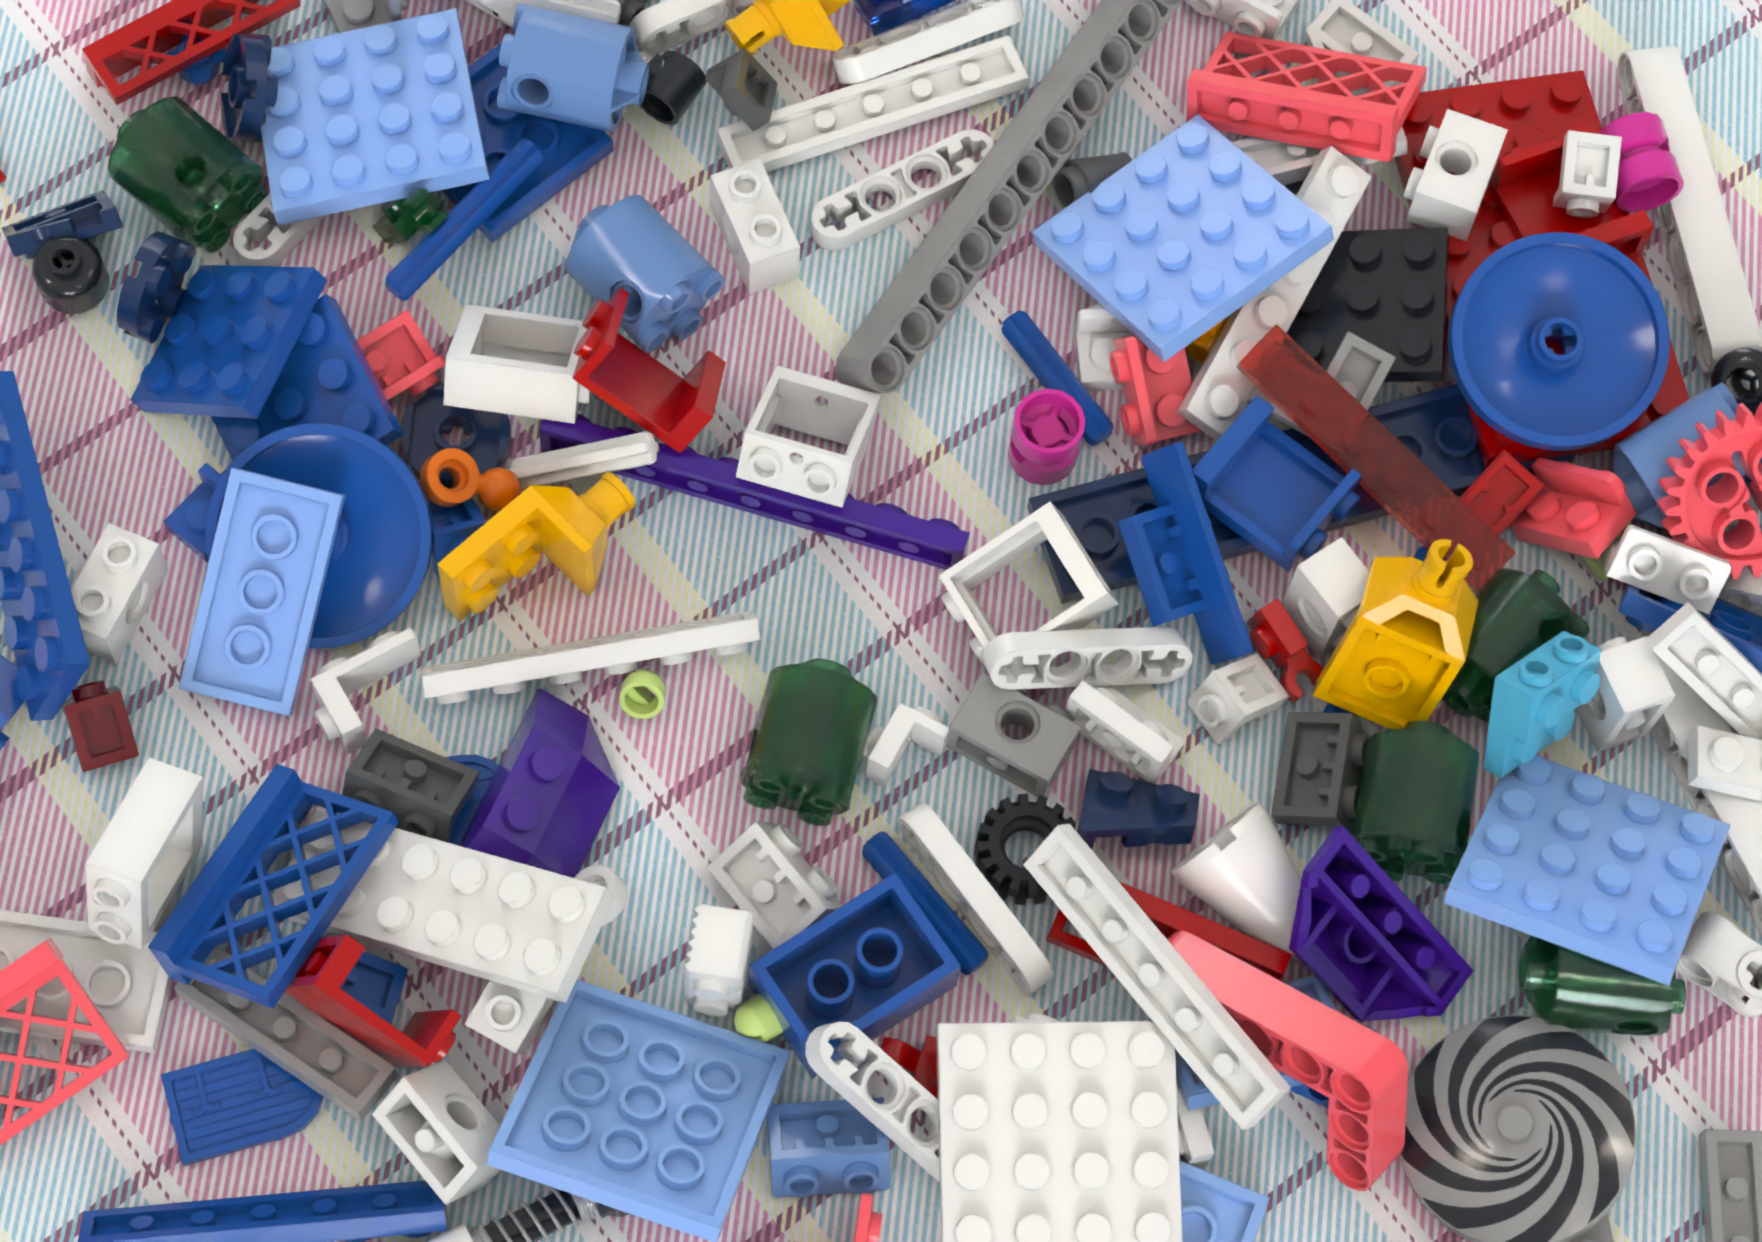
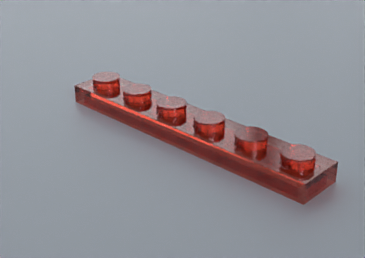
(1363, 443)

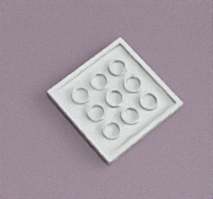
(1058, 1132)

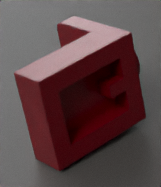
(99, 725)

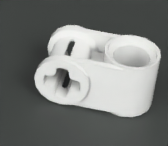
(1723, 963)

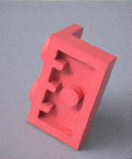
(1151, 391)
(1576, 509)

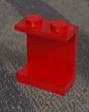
(1526, 190)
(639, 384)
(318, 985)

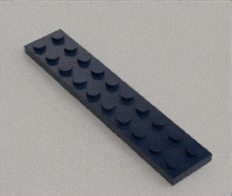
(1428, 424)

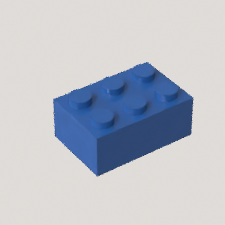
(857, 966)

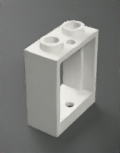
(515, 364)
(793, 404)
(1011, 545)
(144, 853)

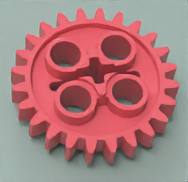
(1702, 512)

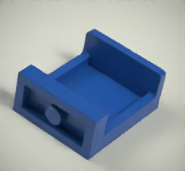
(1273, 488)

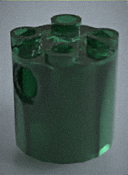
(185, 172)
(1510, 622)
(809, 740)
(1417, 801)
(1593, 994)

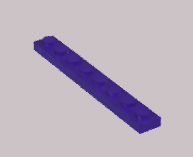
(714, 480)

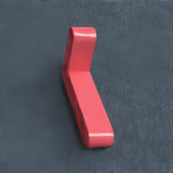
(1322, 1049)

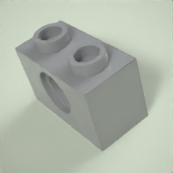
(1025, 762)

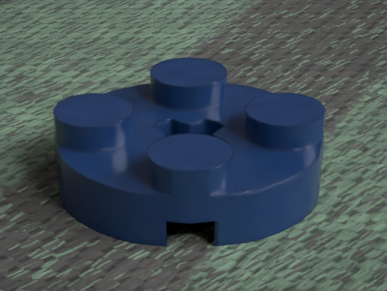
(249, 86)
(157, 290)
(429, 419)

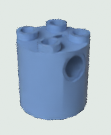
(571, 68)
(650, 260)
(1642, 455)

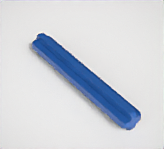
(463, 220)

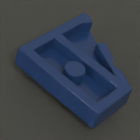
(77, 219)
(1136, 811)

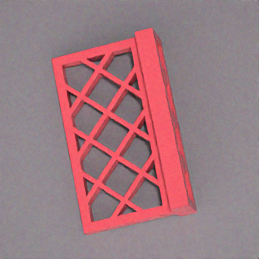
(1308, 116)
(23, 980)

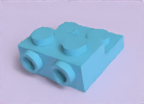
(1537, 700)

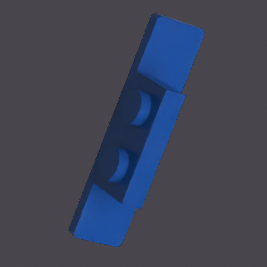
(1180, 558)

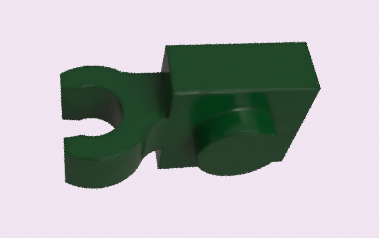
(410, 215)

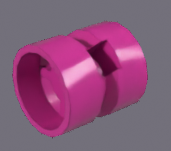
(1646, 167)
(1046, 436)

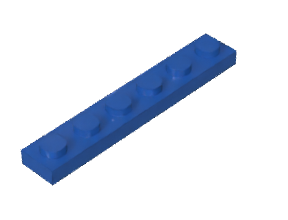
(302, 1216)

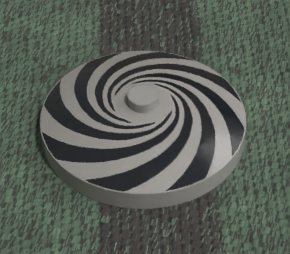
(1517, 1131)

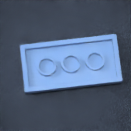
(261, 591)

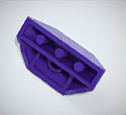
(546, 791)
(1370, 938)

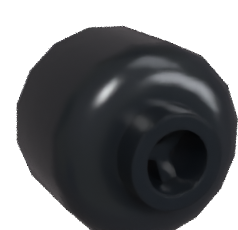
(70, 274)
(1733, 371)

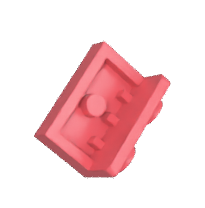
(401, 357)

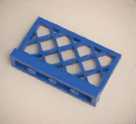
(240, 872)

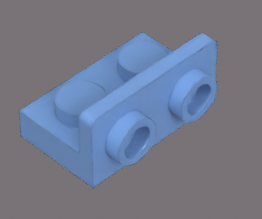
(825, 1150)

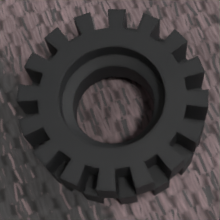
(995, 831)

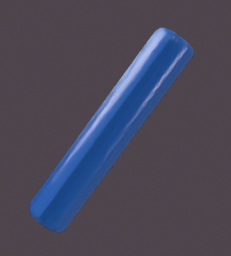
(1055, 373)
(887, 859)

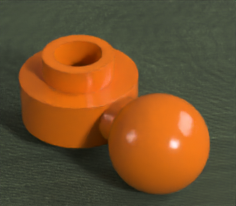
(494, 487)

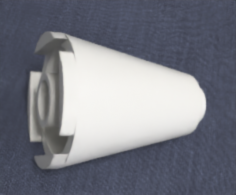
(1246, 877)

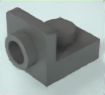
(744, 87)

